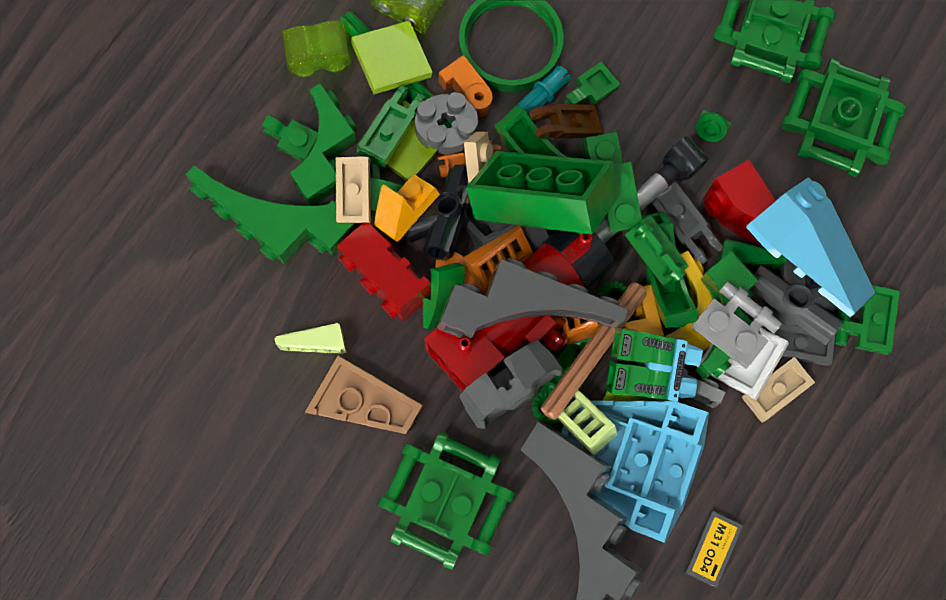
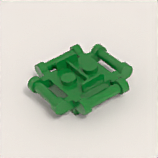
(774, 34)
(844, 116)
(446, 500)

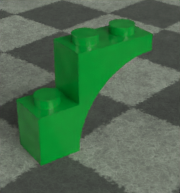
(520, 137)
(317, 173)
(625, 211)
(734, 272)
(673, 299)

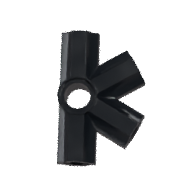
(444, 217)

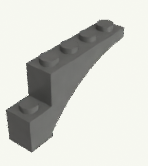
(520, 294)

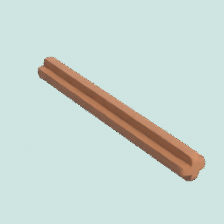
(590, 356)

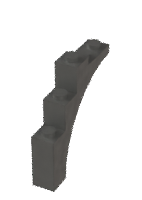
(596, 524)

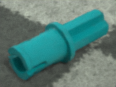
(544, 90)

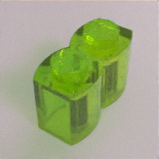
(316, 48)

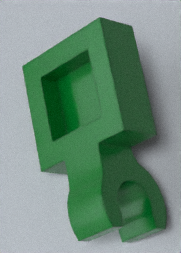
(593, 85)
(294, 140)

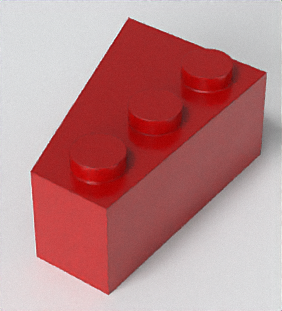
(383, 272)

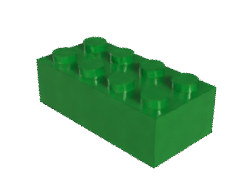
(544, 191)

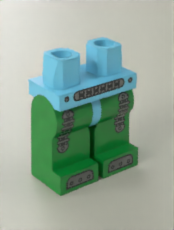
(662, 369)

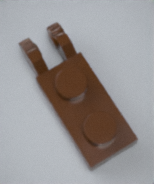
(567, 121)

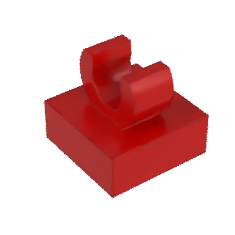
(548, 333)

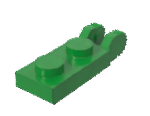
(389, 128)

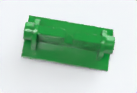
(657, 251)

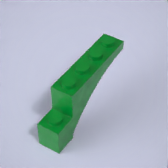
(276, 226)

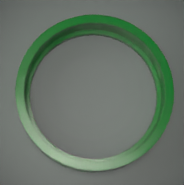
(540, 8)

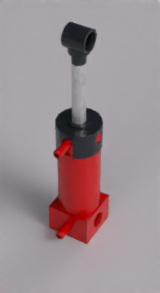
(569, 257)

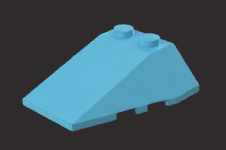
(811, 236)
(650, 460)

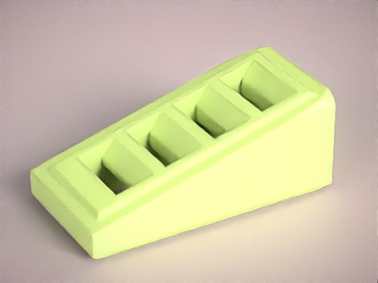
(319, 339)
(600, 438)

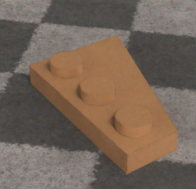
(363, 399)

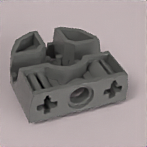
(515, 385)

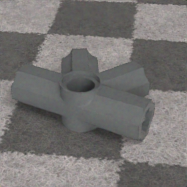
(797, 301)

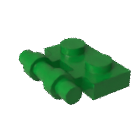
(875, 323)

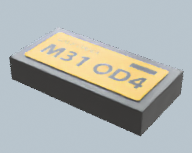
(713, 549)

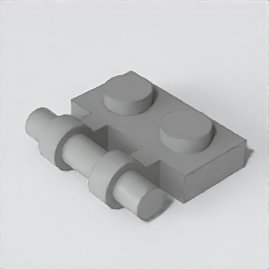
(730, 332)

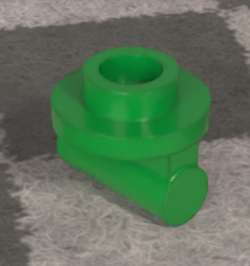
(712, 126)

